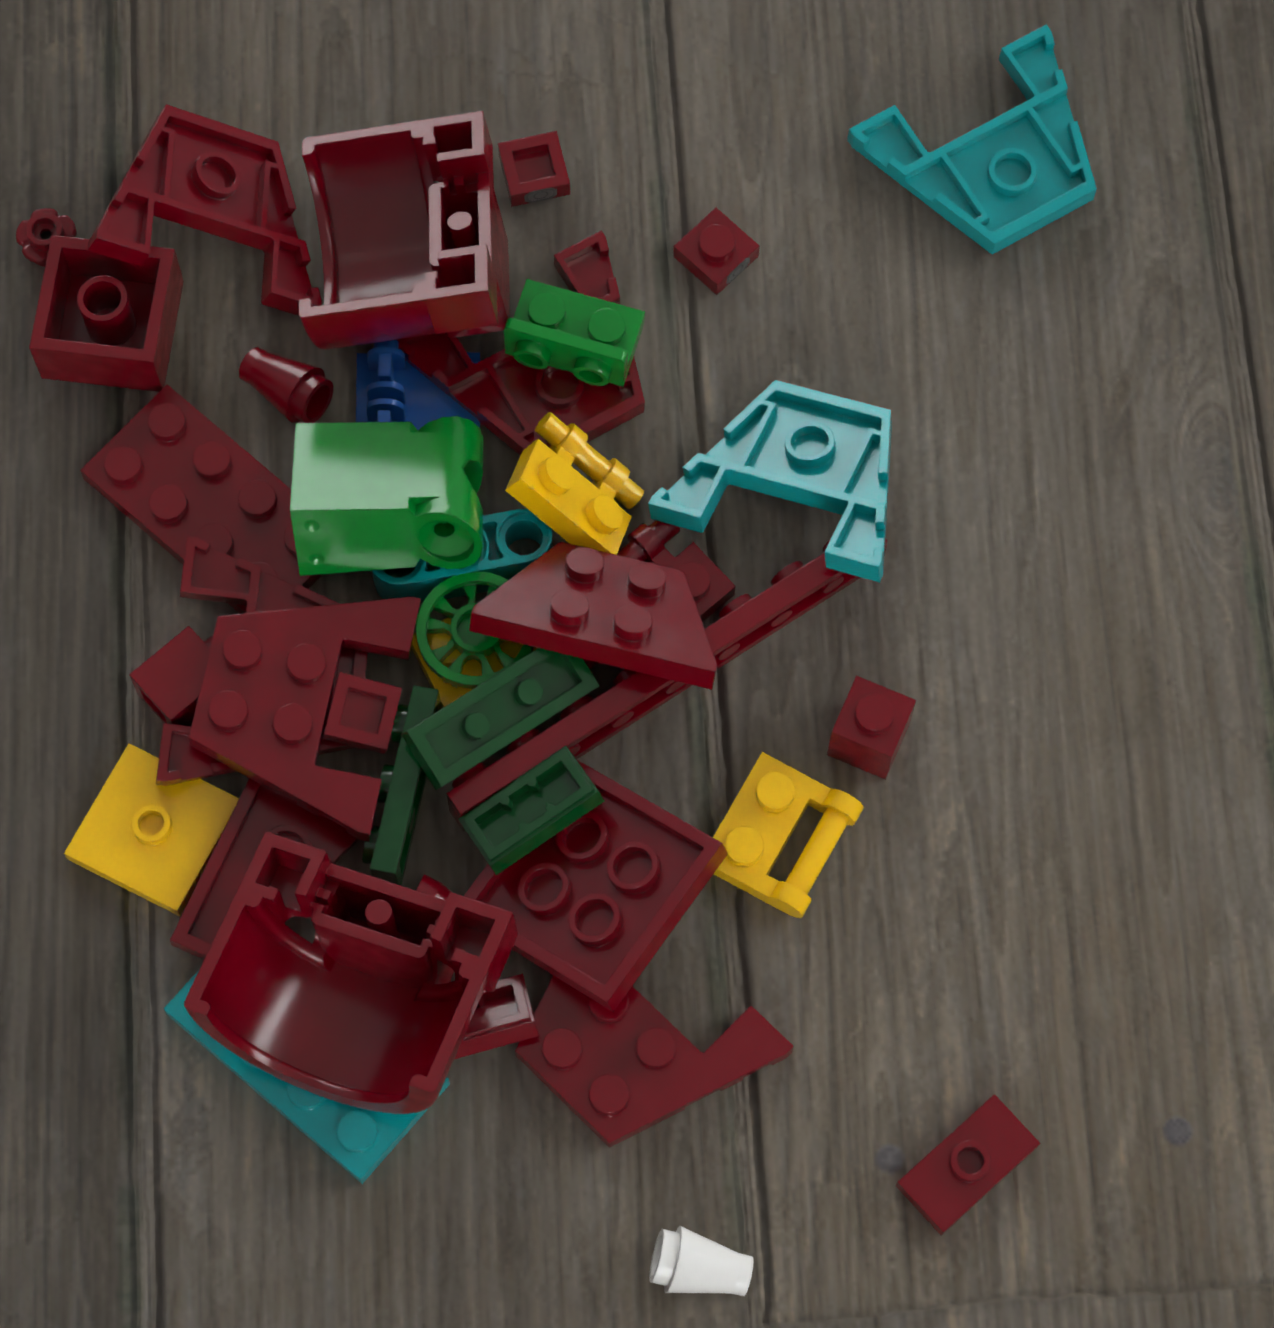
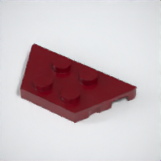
(603, 612)

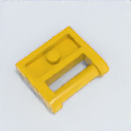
(764, 821)

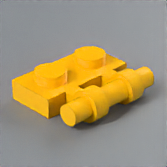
(564, 498)

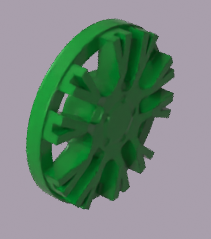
(468, 643)

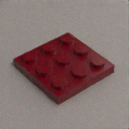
(604, 891)

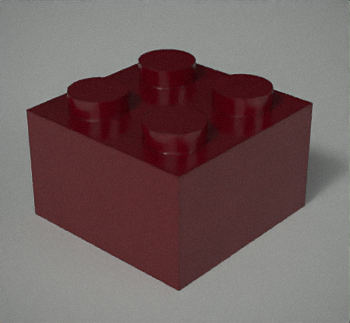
(106, 316)

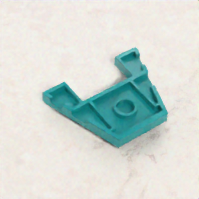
(1003, 174)
(804, 451)

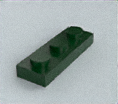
(497, 713)
(401, 792)

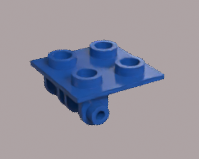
(397, 392)

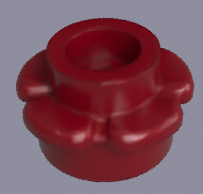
(30, 231)

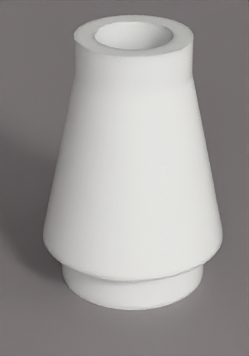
(698, 1265)

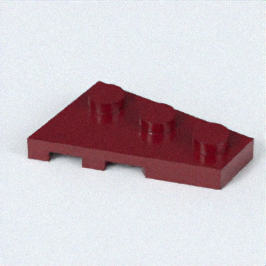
(257, 811)

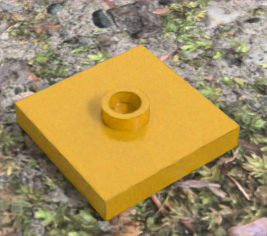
(149, 833)

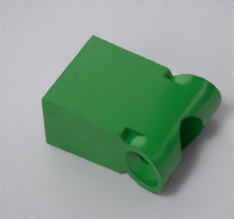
(386, 495)

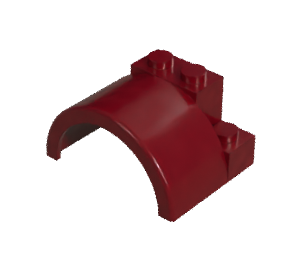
(400, 246)
(367, 1003)

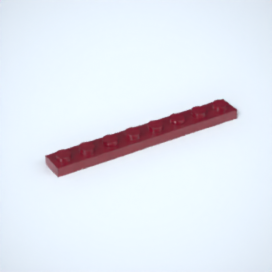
(636, 694)

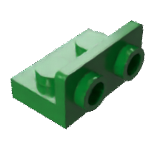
(573, 334)

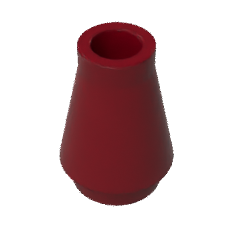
(289, 385)

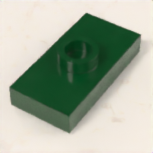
(531, 810)

